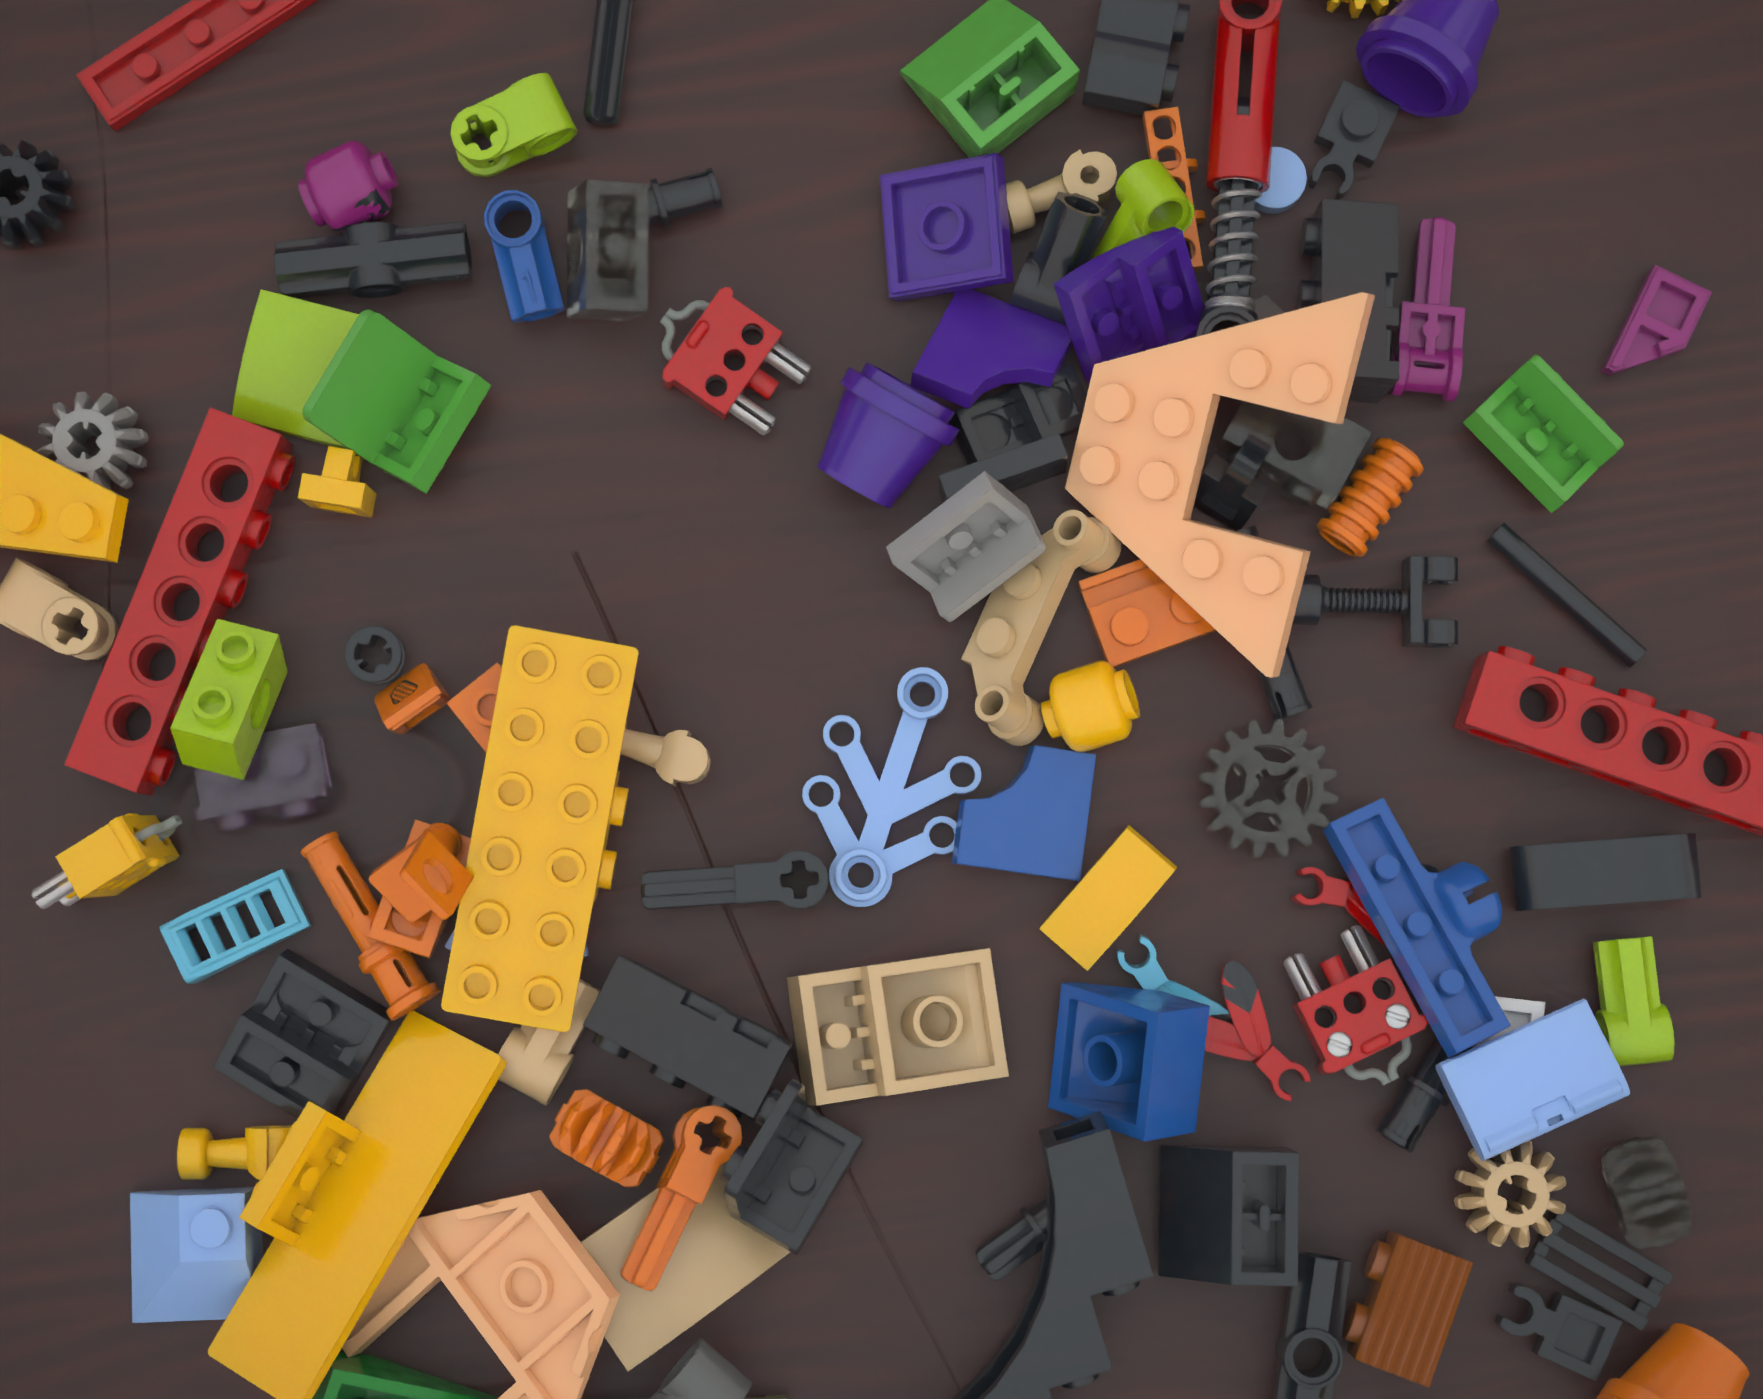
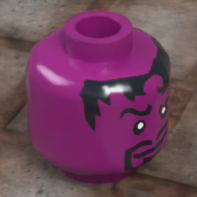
(348, 186)

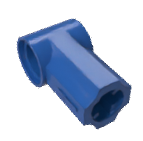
(524, 261)

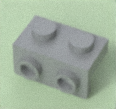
(968, 545)

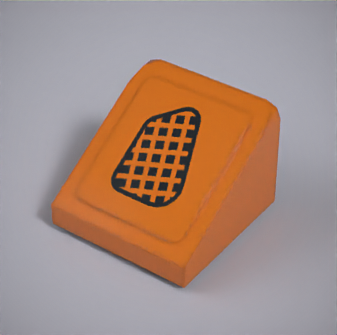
(411, 699)

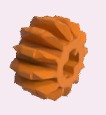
(606, 1138)

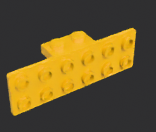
(541, 828)
(345, 1203)

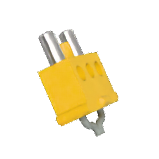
(110, 859)

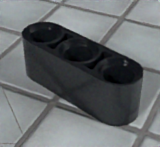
(1605, 872)

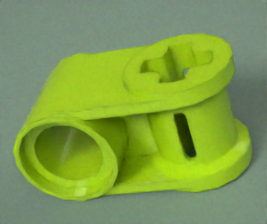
(519, 122)

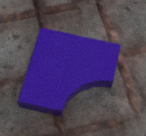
(988, 345)

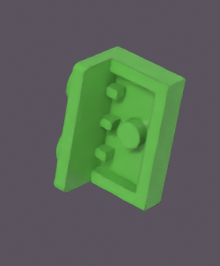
(1544, 433)

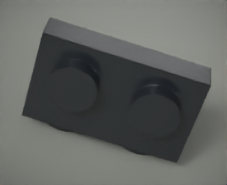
(788, 1169)

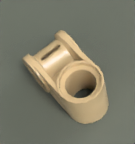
(47, 610)

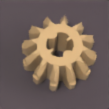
(1491, 1207)

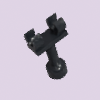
(1416, 570)

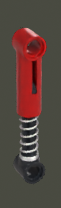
(1239, 157)

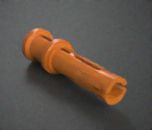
(390, 967)

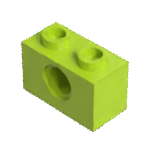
(229, 699)

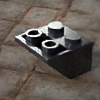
(1229, 1214)

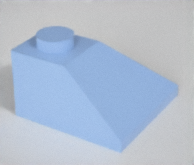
(190, 1253)

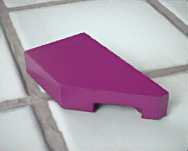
(1657, 321)

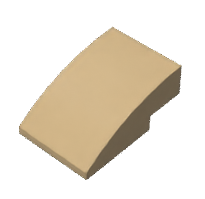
(897, 1027)
(705, 1270)

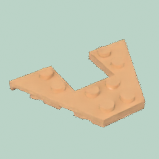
(1148, 443)
(518, 1282)

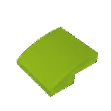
(284, 361)

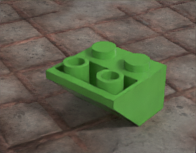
(992, 77)

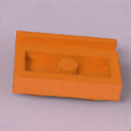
(1137, 613)

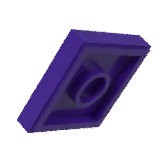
(946, 227)

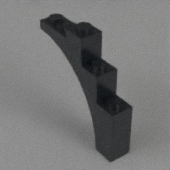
(1087, 1251)

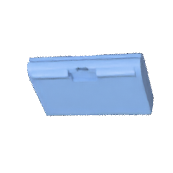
(1532, 1079)

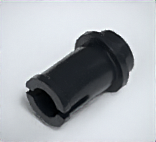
(682, 197)

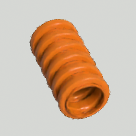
(1370, 497)

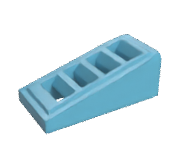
(184, 952)

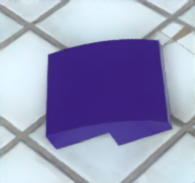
(1131, 299)

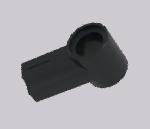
(1063, 246)

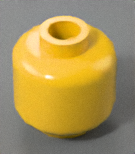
(1091, 706)

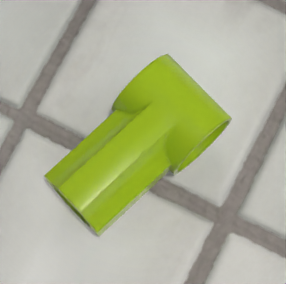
(1148, 204)
(1630, 1005)

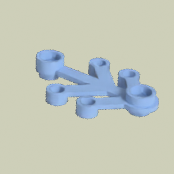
(886, 799)

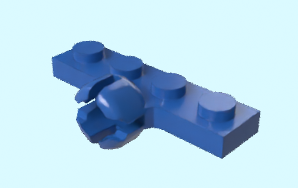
(1424, 923)

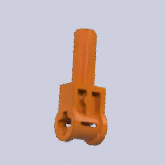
(681, 1188)

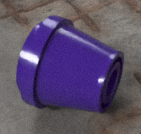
(1427, 53)
(883, 434)

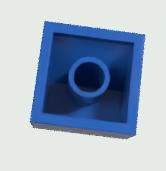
(1130, 1058)

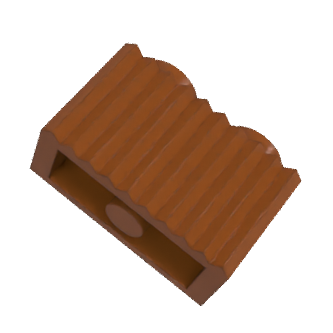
(1406, 1307)

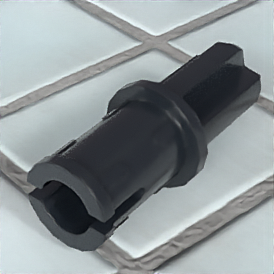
(1416, 1102)
(1014, 1243)

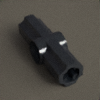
(373, 260)
(1317, 1312)

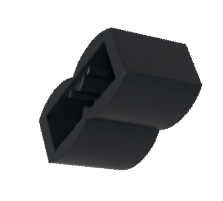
(1131, 54)

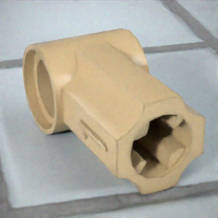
(542, 1057)

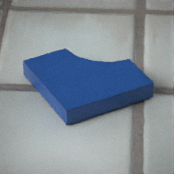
(1033, 822)

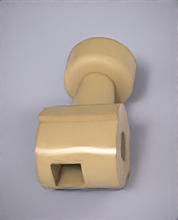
(1085, 174)
(674, 757)

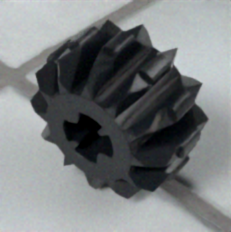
(42, 201)

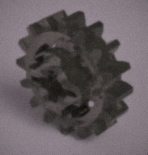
(1285, 812)

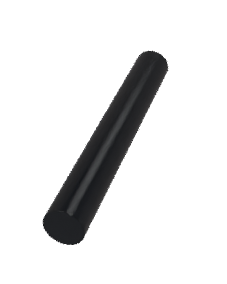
(1566, 595)

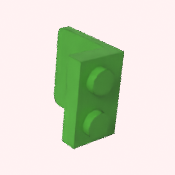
(394, 401)

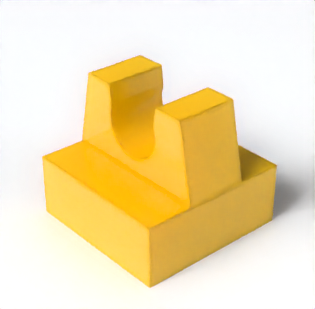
(338, 485)

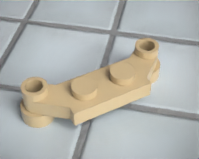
(1019, 618)

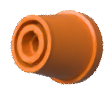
(1681, 1366)

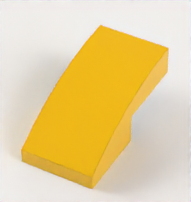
(1108, 898)

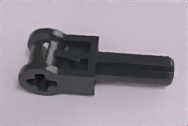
(733, 884)

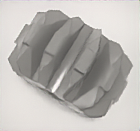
(114, 435)

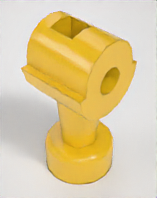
(255, 1152)

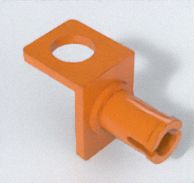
(425, 875)

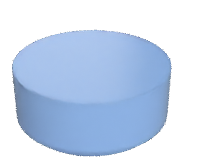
(1286, 182)

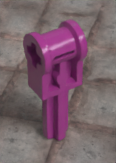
(1429, 328)

